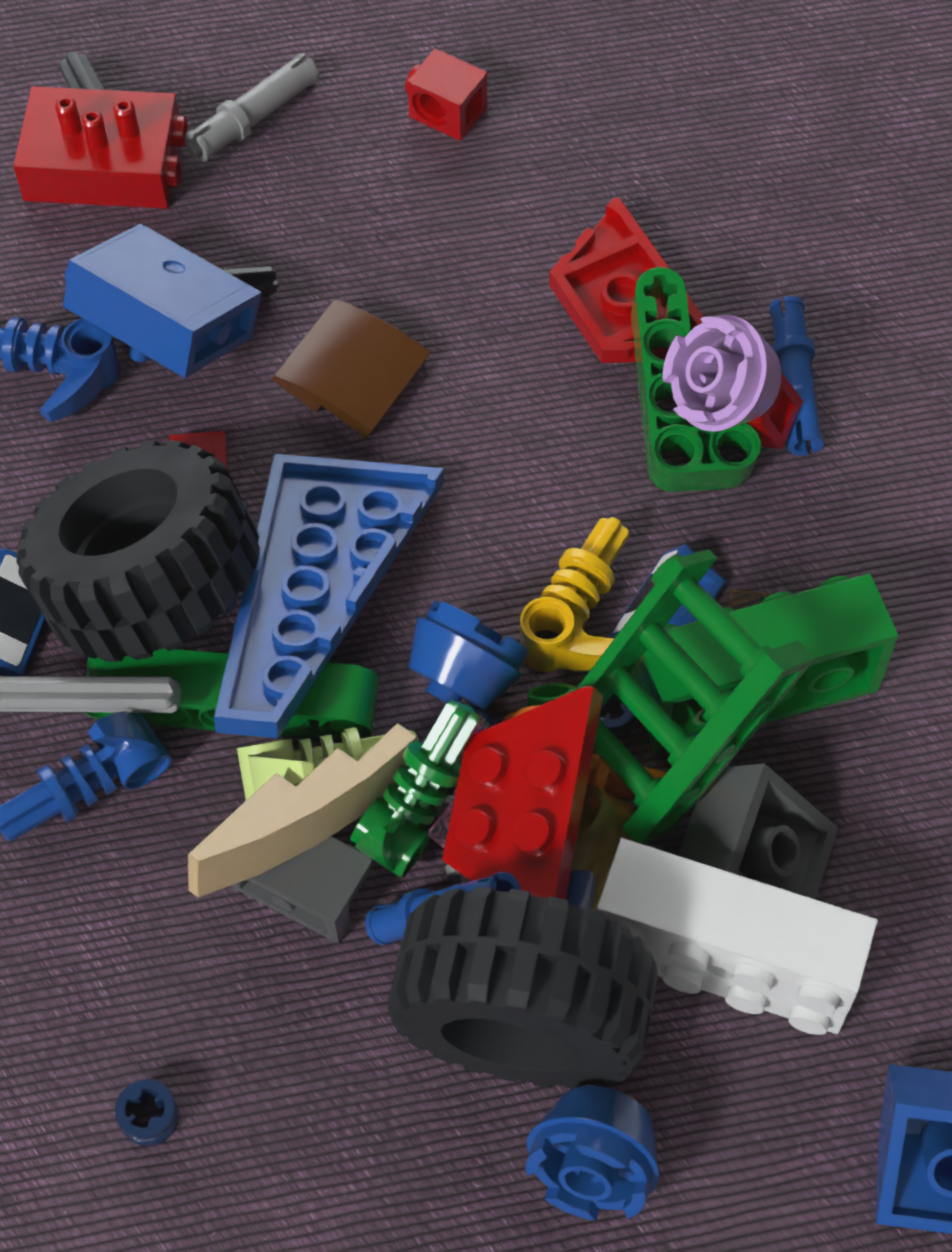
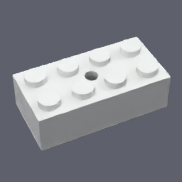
(740, 937)

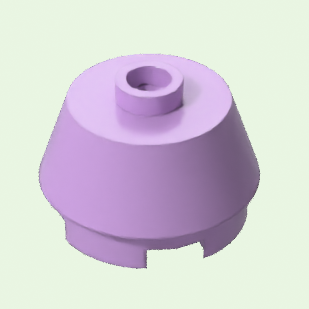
(722, 373)

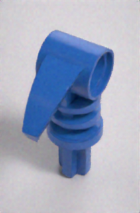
(78, 352)
(125, 752)

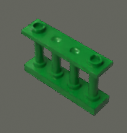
(729, 715)

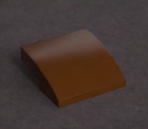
(351, 366)

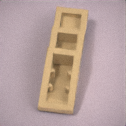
(289, 819)

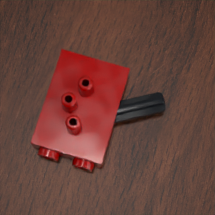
(99, 143)

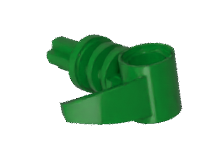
(394, 826)

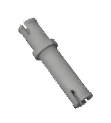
(236, 117)

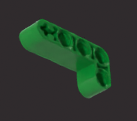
(668, 430)

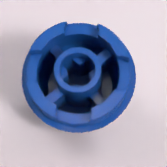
(464, 657)
(595, 1153)

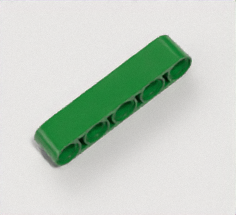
(338, 700)

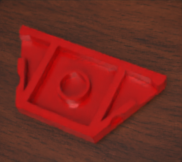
(600, 282)
(525, 795)

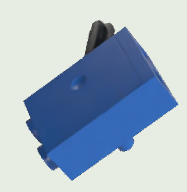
(165, 299)

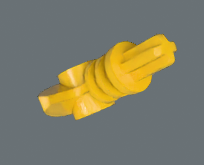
(568, 602)

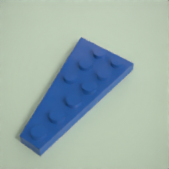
(323, 550)

